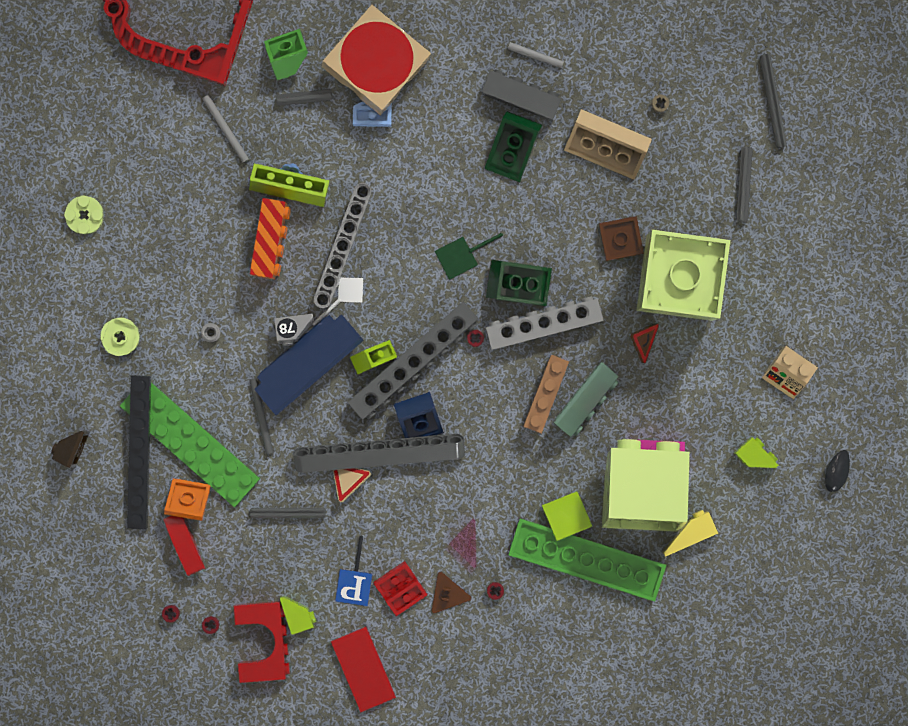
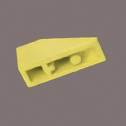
(694, 531)

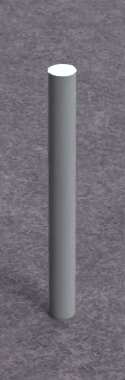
(225, 128)

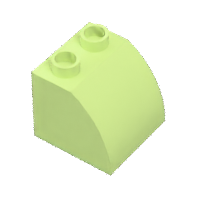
(646, 487)

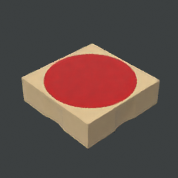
(376, 59)

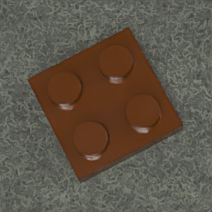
(621, 238)

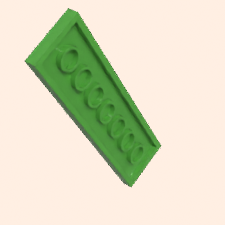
(197, 448)
(587, 560)

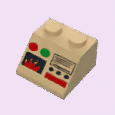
(789, 372)

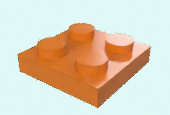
(187, 499)

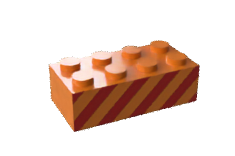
(269, 239)

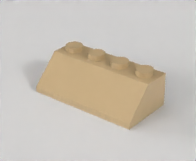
(607, 144)

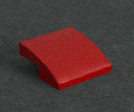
(400, 588)

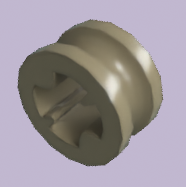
(654, 102)

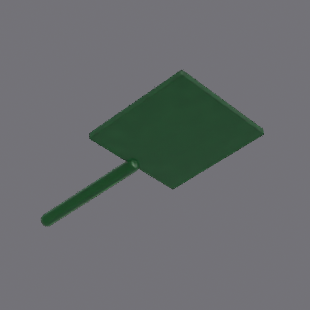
(458, 257)

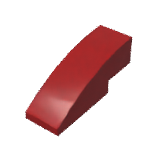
(184, 544)

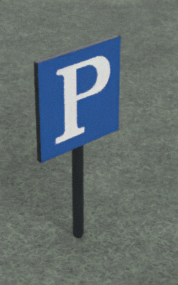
(354, 585)

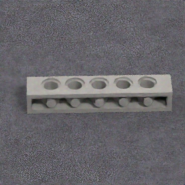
(593, 316)

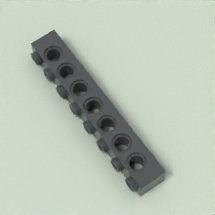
(359, 403)

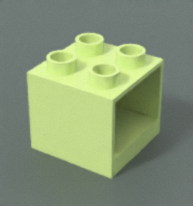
(683, 275)

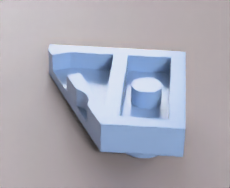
(366, 116)

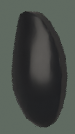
(837, 471)

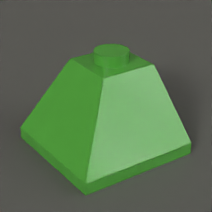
(286, 53)

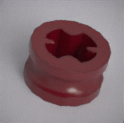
(475, 332)
(494, 596)
(175, 610)
(208, 619)

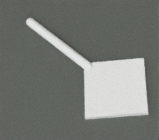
(349, 291)

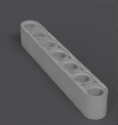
(342, 236)

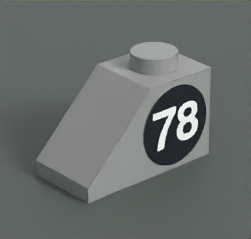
(292, 328)

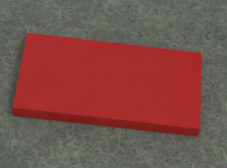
(363, 669)

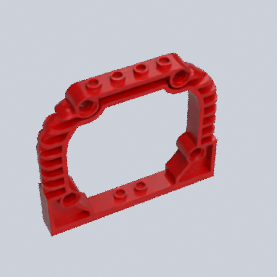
(212, 65)

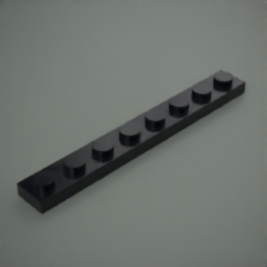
(139, 452)

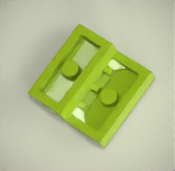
(566, 516)

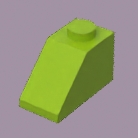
(373, 357)
(297, 615)

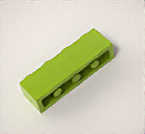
(289, 185)

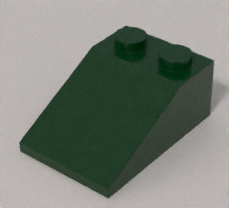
(513, 146)
(518, 282)

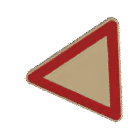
(348, 481)

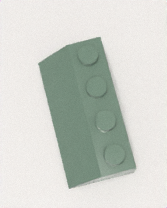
(585, 399)

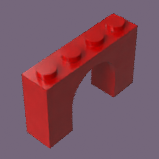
(275, 665)

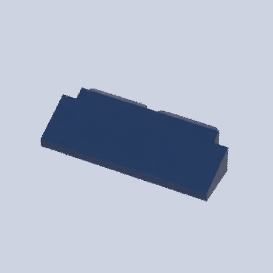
(306, 362)

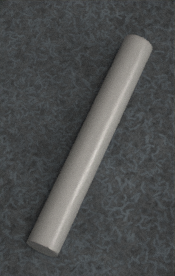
(535, 55)

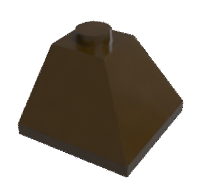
(70, 448)

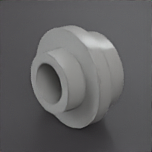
(206, 337)

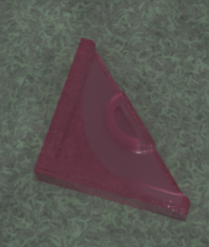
(465, 543)

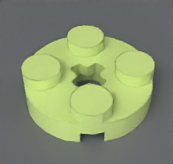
(73, 215)
(131, 335)

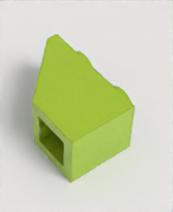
(754, 455)

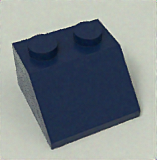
(418, 416)

